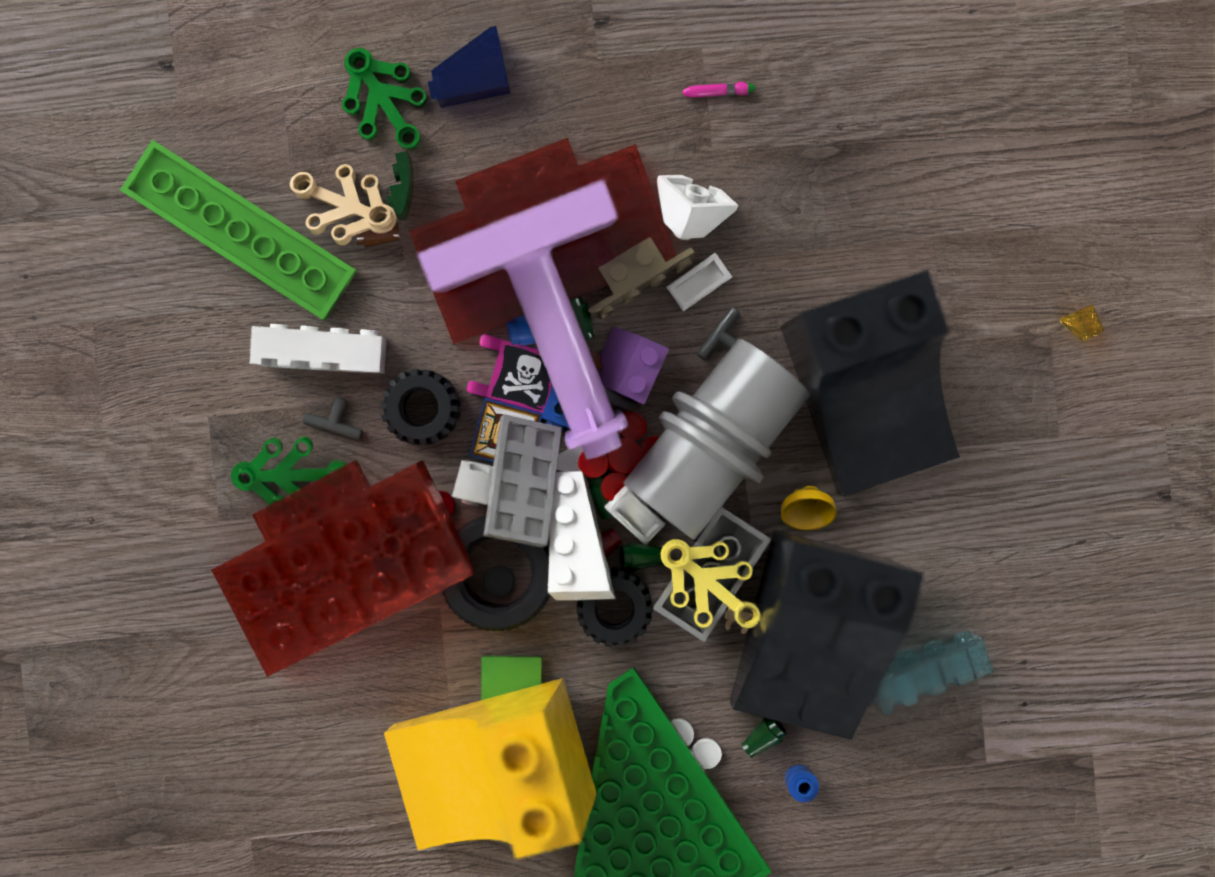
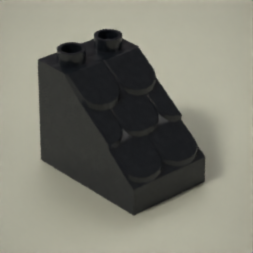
(823, 634)

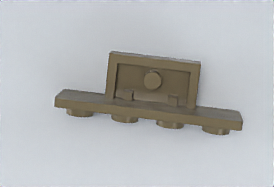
(635, 271)

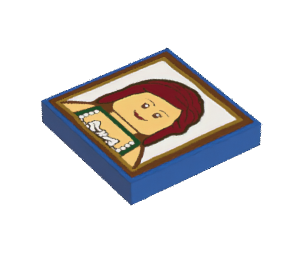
(488, 425)

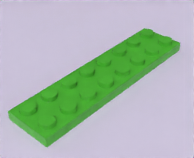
(238, 230)

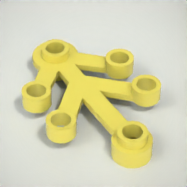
(706, 579)

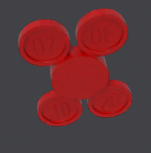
(621, 460)

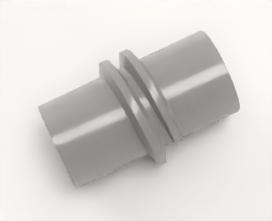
(717, 437)

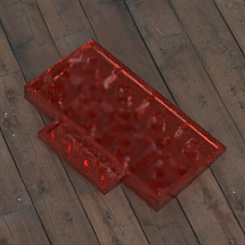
(527, 183)
(341, 561)

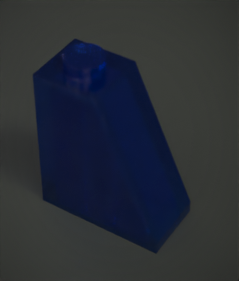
(471, 72)

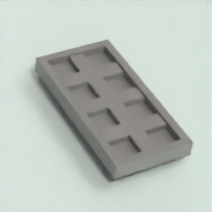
(523, 481)

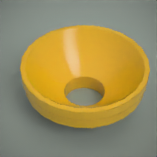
(806, 514)

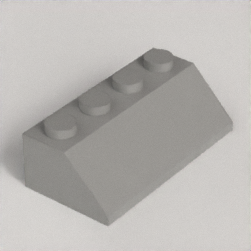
(744, 545)

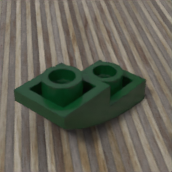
(402, 194)

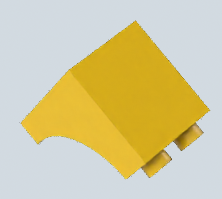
(496, 772)

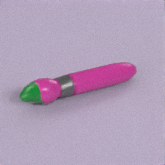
(711, 90)

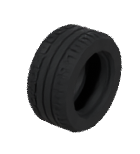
(504, 615)

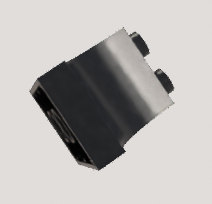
(875, 381)

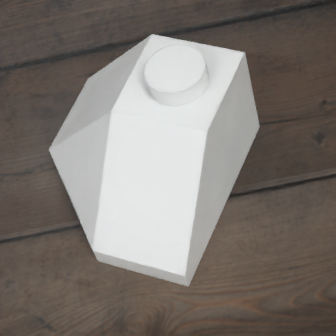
(690, 208)

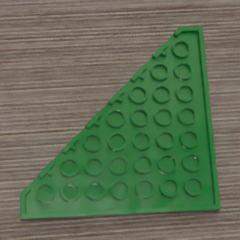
(655, 800)

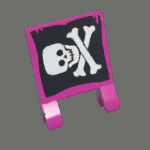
(517, 376)

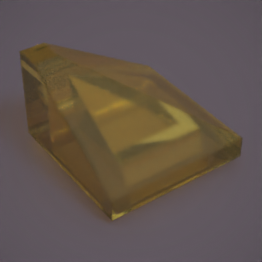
(1083, 323)

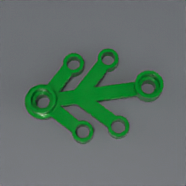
(380, 95)
(282, 473)

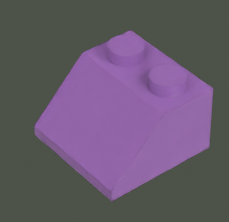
(631, 364)

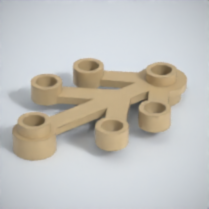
(346, 206)

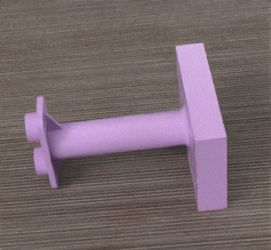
(524, 250)

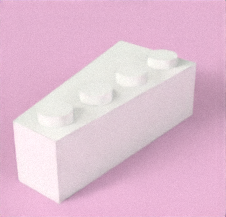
(318, 350)
(576, 546)

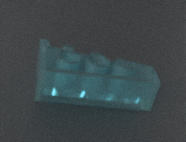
(932, 669)

